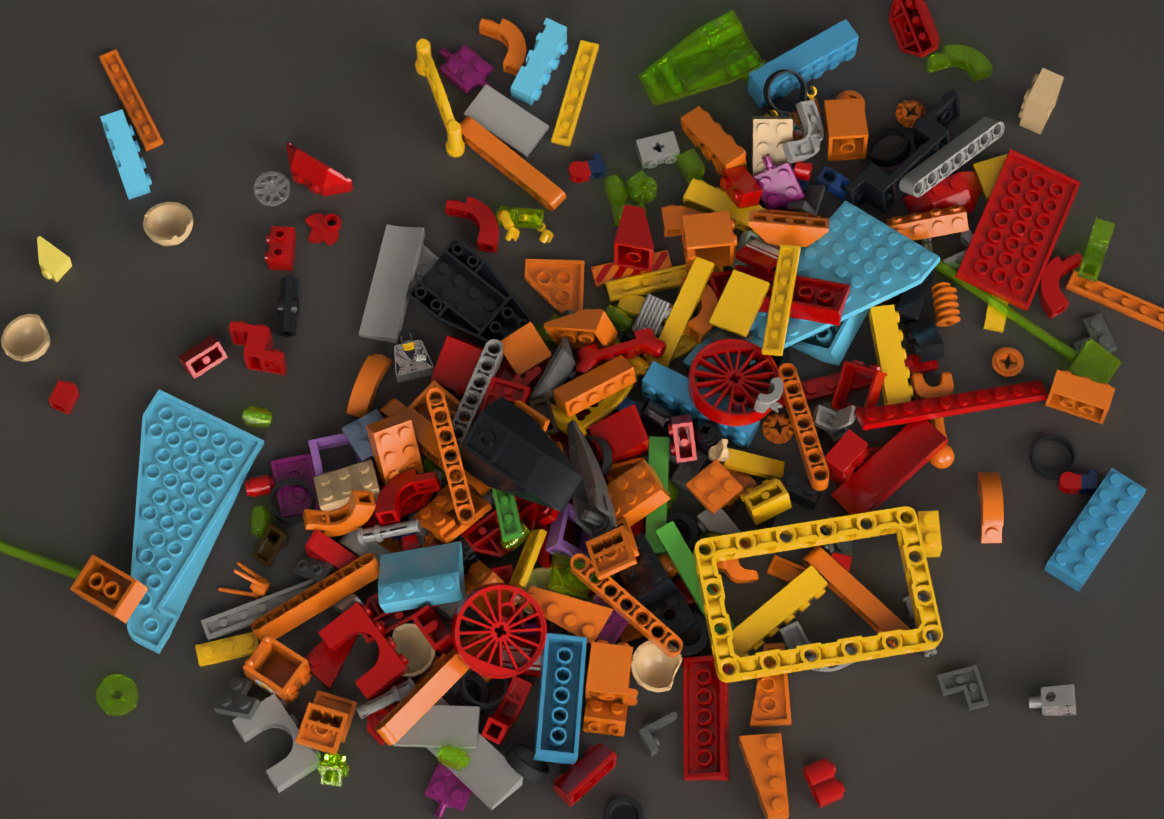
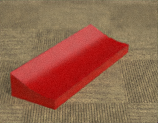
(812, 298)
(890, 468)
(705, 721)

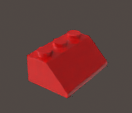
(585, 773)

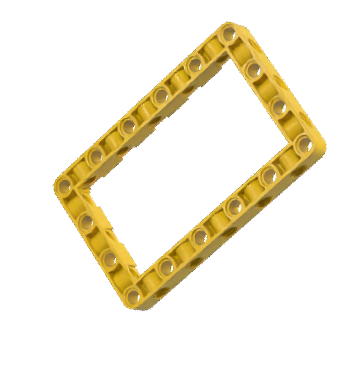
(809, 535)

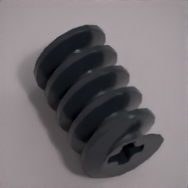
(707, 435)

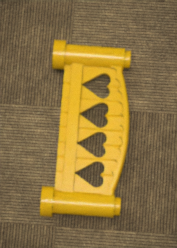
(425, 66)
(604, 407)

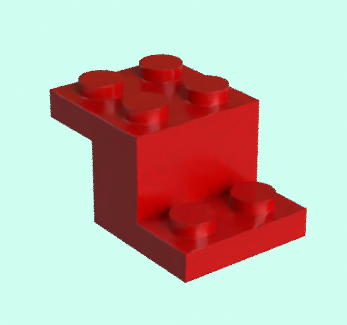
(258, 347)

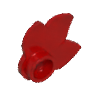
(321, 230)

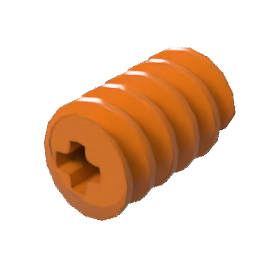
(944, 306)

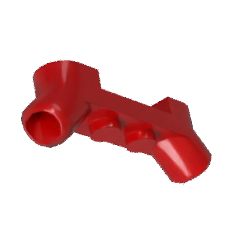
(643, 343)

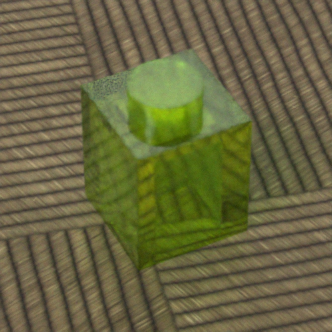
(690, 165)

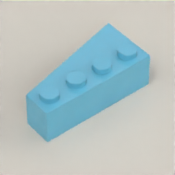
(540, 62)
(126, 154)

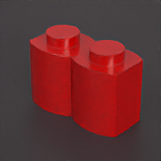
(823, 782)

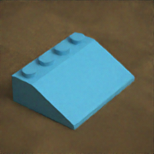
(832, 343)
(421, 577)

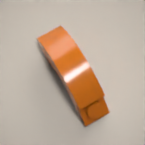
(511, 38)
(699, 326)
(367, 383)
(992, 507)
(344, 519)

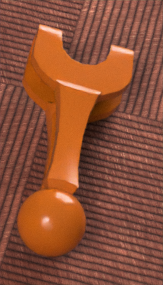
(921, 390)
(730, 567)

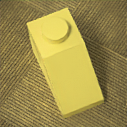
(52, 260)

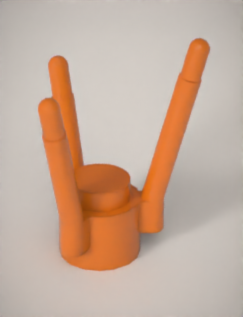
(259, 584)

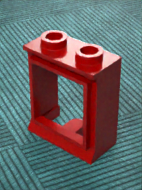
(846, 380)
(430, 623)

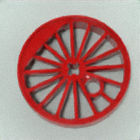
(733, 382)
(485, 668)

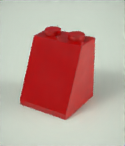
(633, 240)
(456, 364)
(624, 435)

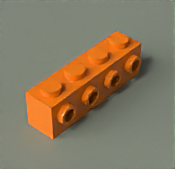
(931, 223)
(594, 386)

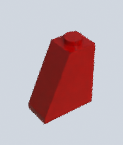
(327, 550)

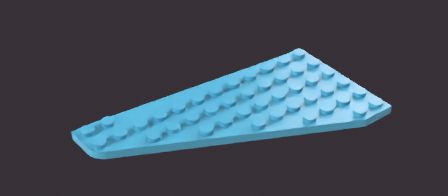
(853, 252)
(184, 494)

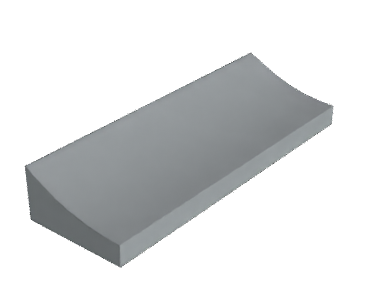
(391, 283)
(487, 772)

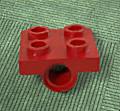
(502, 388)

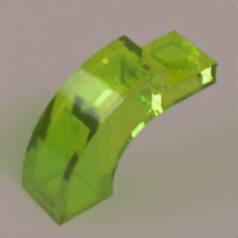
(961, 57)
(1096, 249)

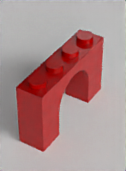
(390, 663)

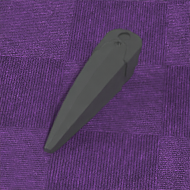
(591, 499)

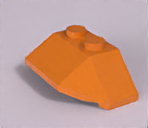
(788, 227)

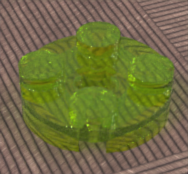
(126, 702)

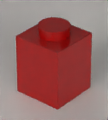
(64, 396)

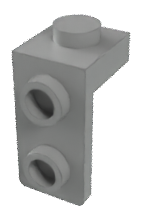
(955, 260)
(831, 420)

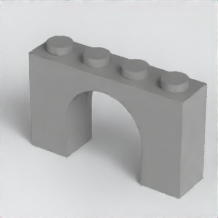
(300, 760)

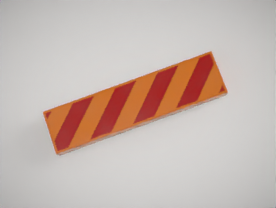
(610, 272)

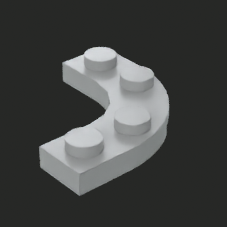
(812, 134)
(794, 636)

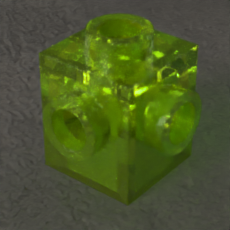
(642, 188)
(333, 769)

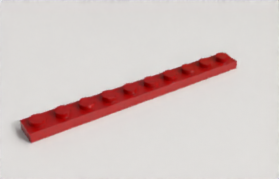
(825, 386)
(951, 405)

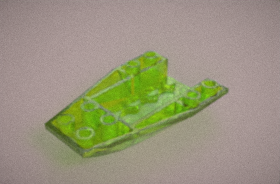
(702, 61)

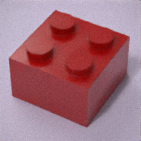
(846, 457)

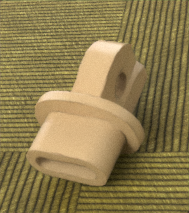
(719, 451)

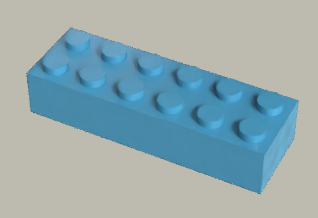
(807, 59)
(671, 392)
(1095, 529)
(560, 699)

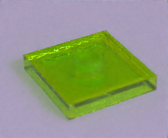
(1095, 363)
(564, 580)

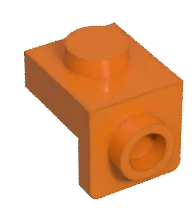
(630, 633)

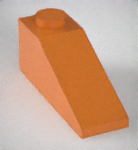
(672, 219)

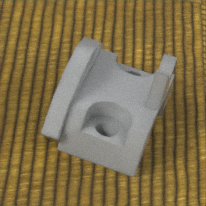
(766, 401)

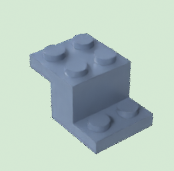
(358, 437)

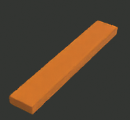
(131, 100)
(1117, 300)

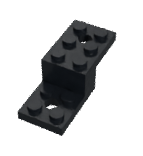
(656, 589)

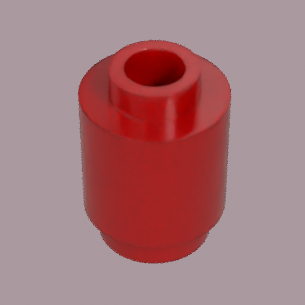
(259, 485)

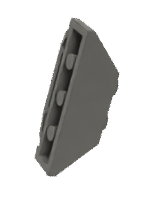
(557, 373)

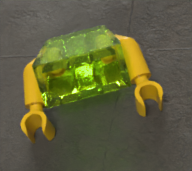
(522, 218)

